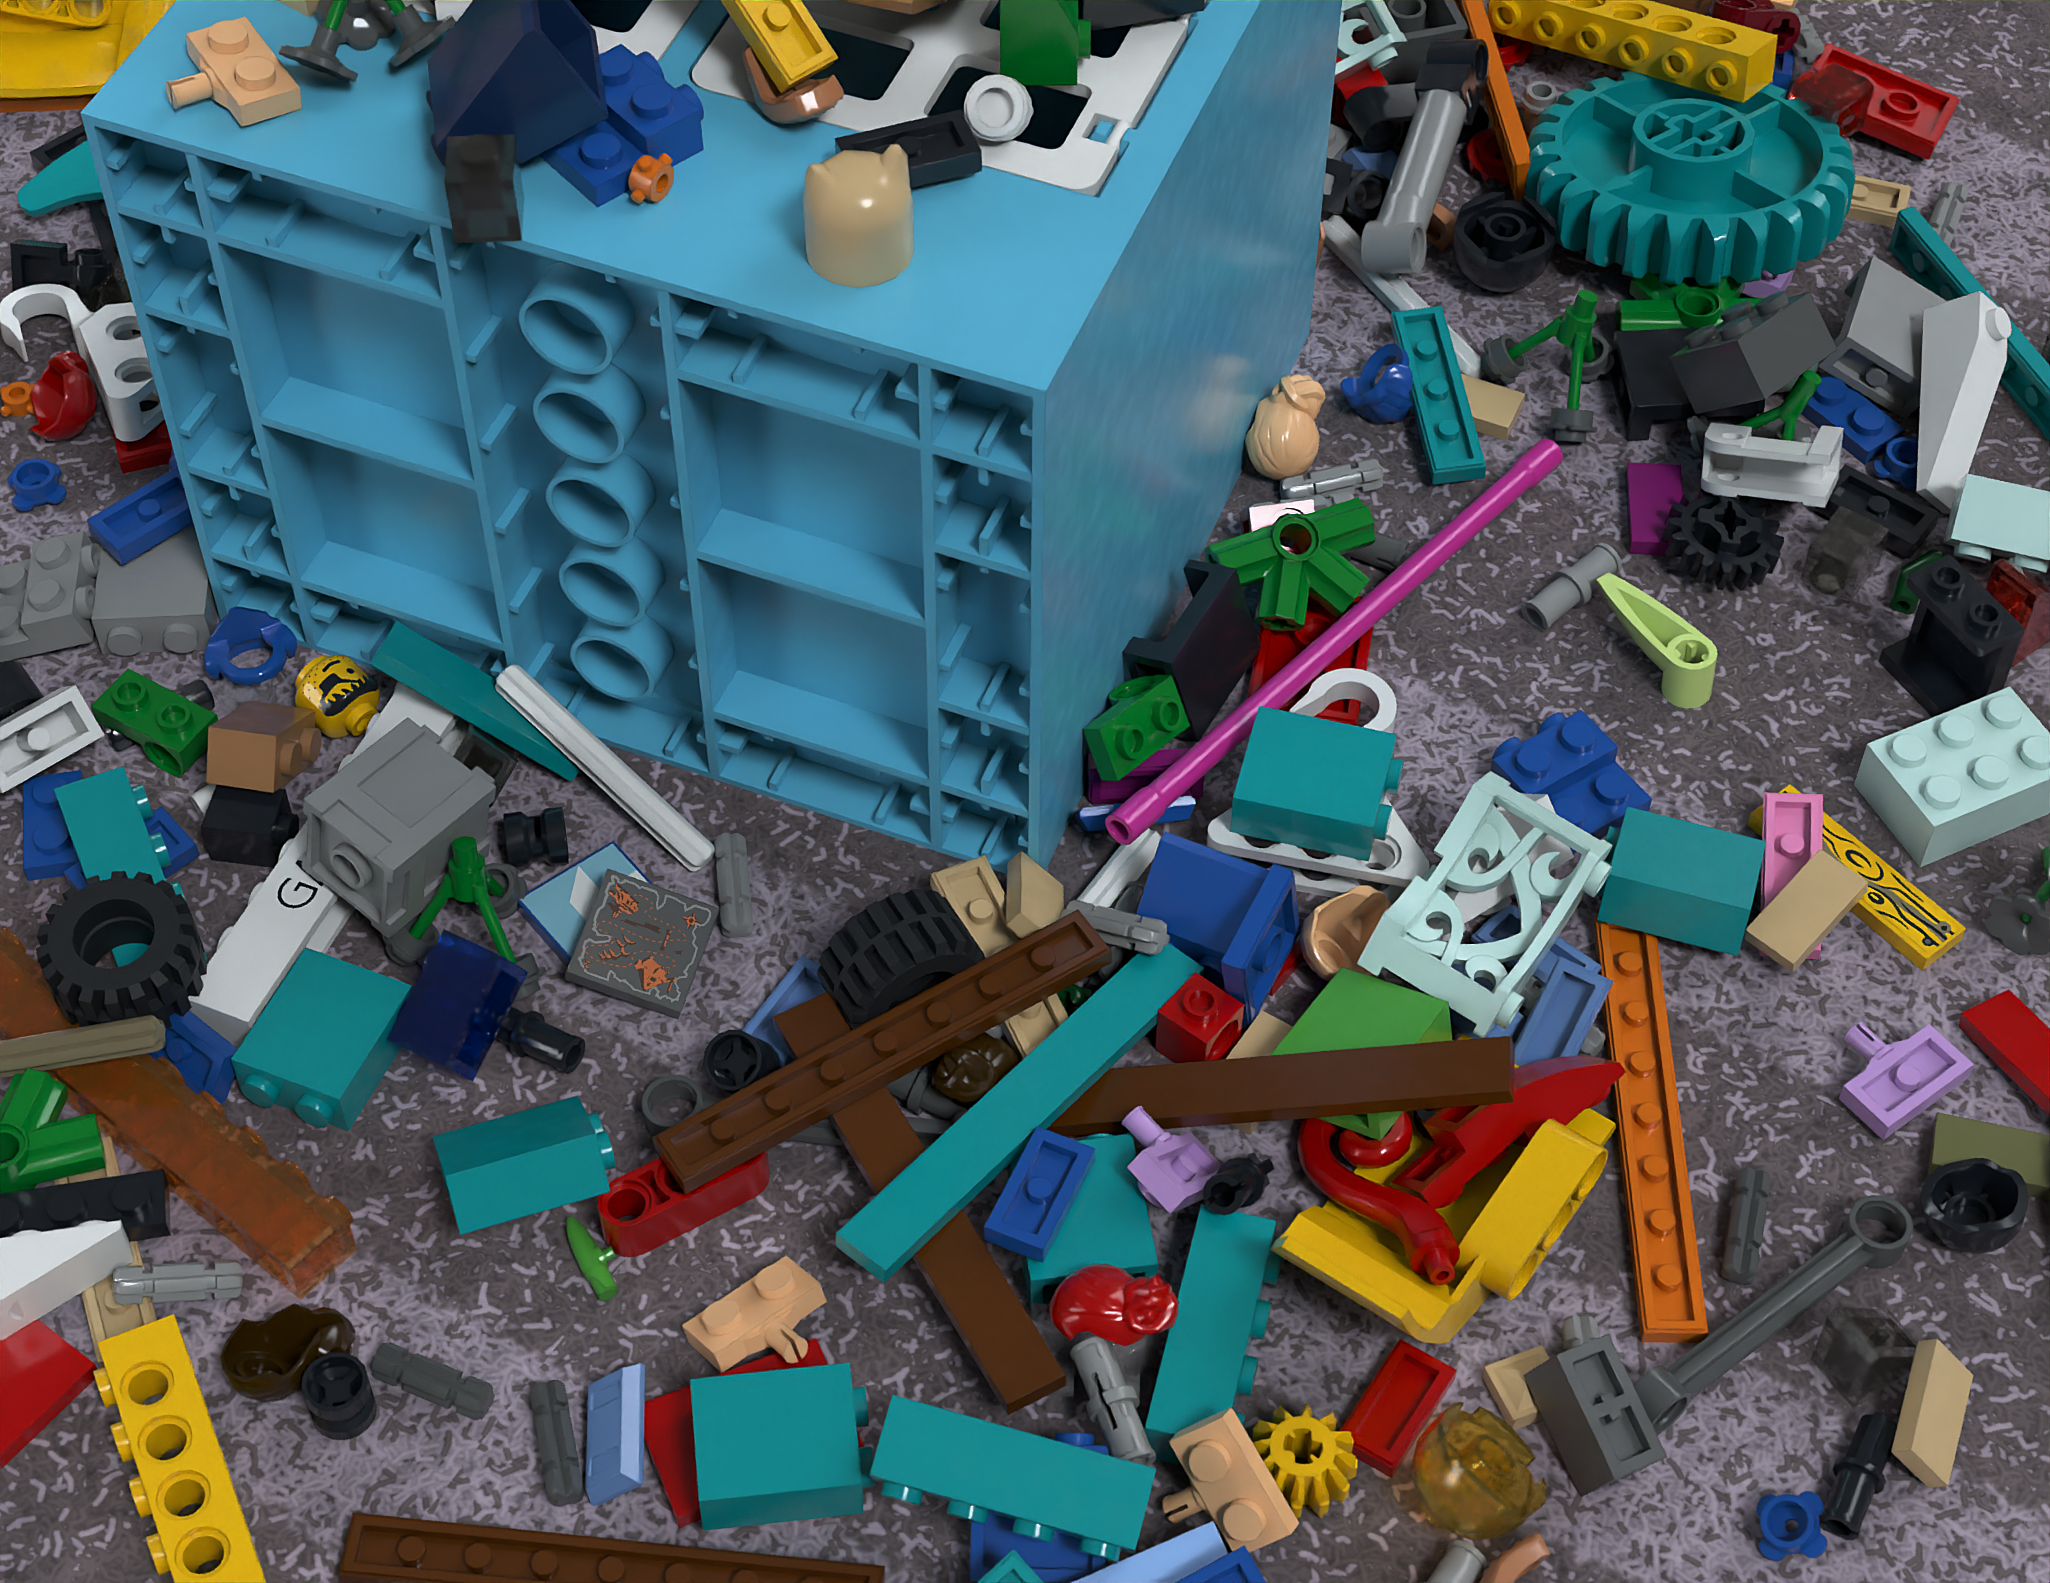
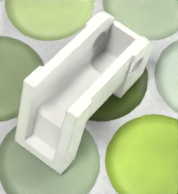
(1771, 467)

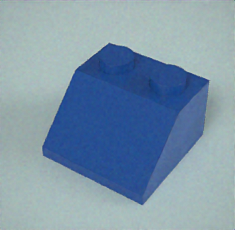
(1200, 899)

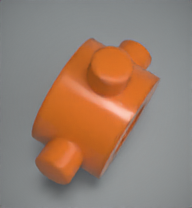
(651, 178)
(16, 399)

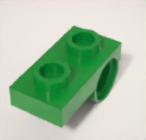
(160, 720)
(1140, 722)

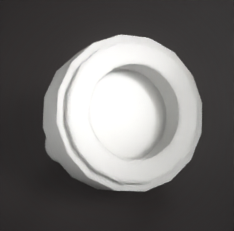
(998, 108)

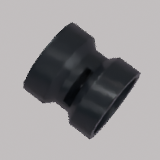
(536, 838)
(728, 1060)
(339, 1396)

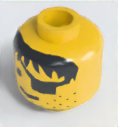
(339, 694)

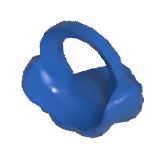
(1390, 397)
(244, 631)

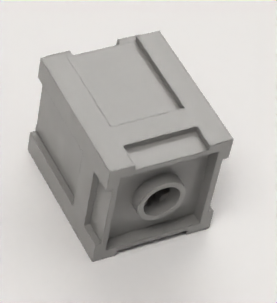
(389, 824)

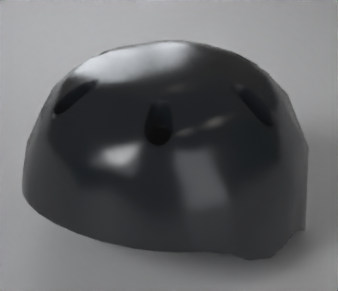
(1967, 1219)

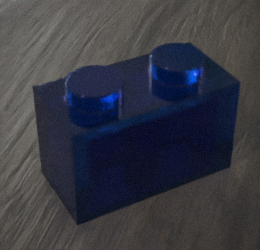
(457, 1004)

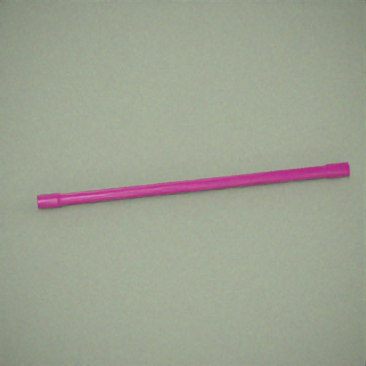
(1151, 802)

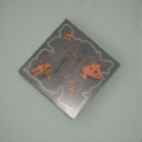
(642, 944)

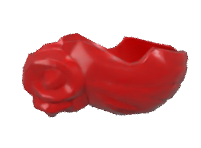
(63, 398)
(1112, 1304)

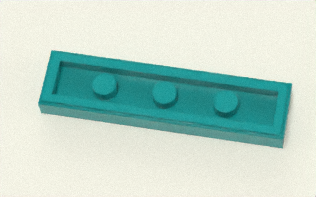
(1439, 396)
(467, 694)

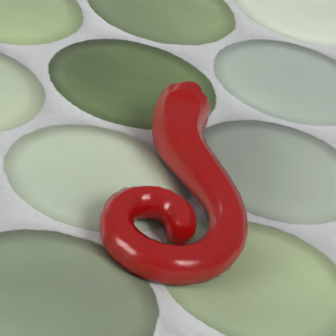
(1414, 1222)

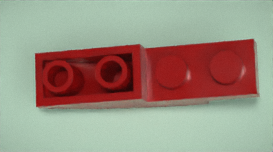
(1481, 1134)

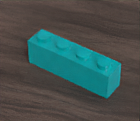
(110, 835)
(1216, 1319)
(1013, 1476)

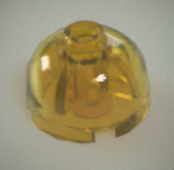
(1475, 1475)

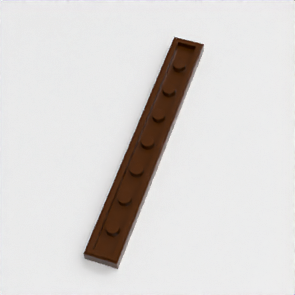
(880, 1051)
(1298, 1086)
(955, 1258)
(448, 1552)

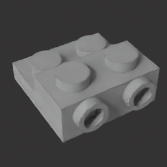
(49, 597)

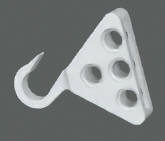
(106, 344)
(1397, 856)

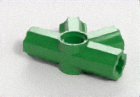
(1674, 305)
(1289, 578)
(37, 1142)

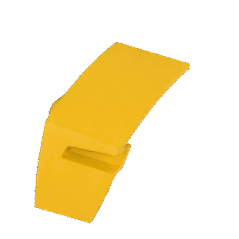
(69, 44)
(1499, 1222)

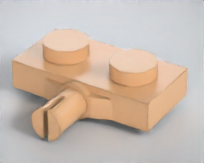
(236, 73)
(757, 1316)
(1229, 1484)

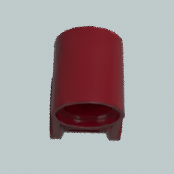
(1760, 16)

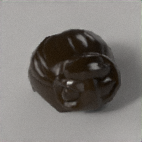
(973, 1068)
(271, 1355)

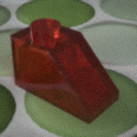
(1836, 96)
(2026, 601)

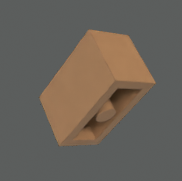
(262, 746)

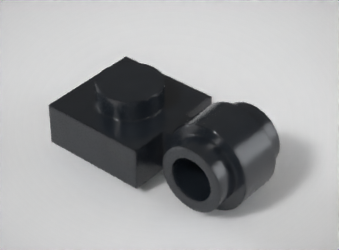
(48, 263)

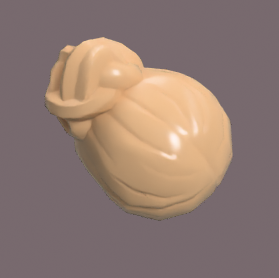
(1284, 428)
(1340, 930)

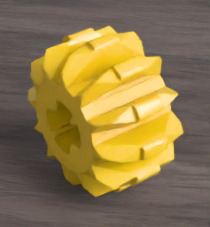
(1327, 1456)

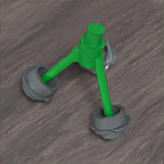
(1585, 361)
(493, 894)

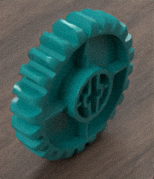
(1689, 179)

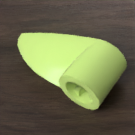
(1667, 639)

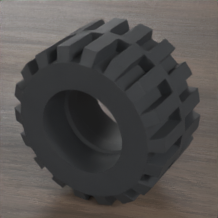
(115, 915)
(895, 954)

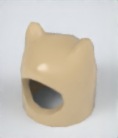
(859, 217)

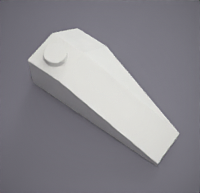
(1959, 378)

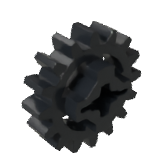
(1722, 539)

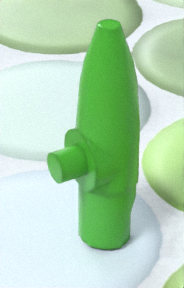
(592, 1259)

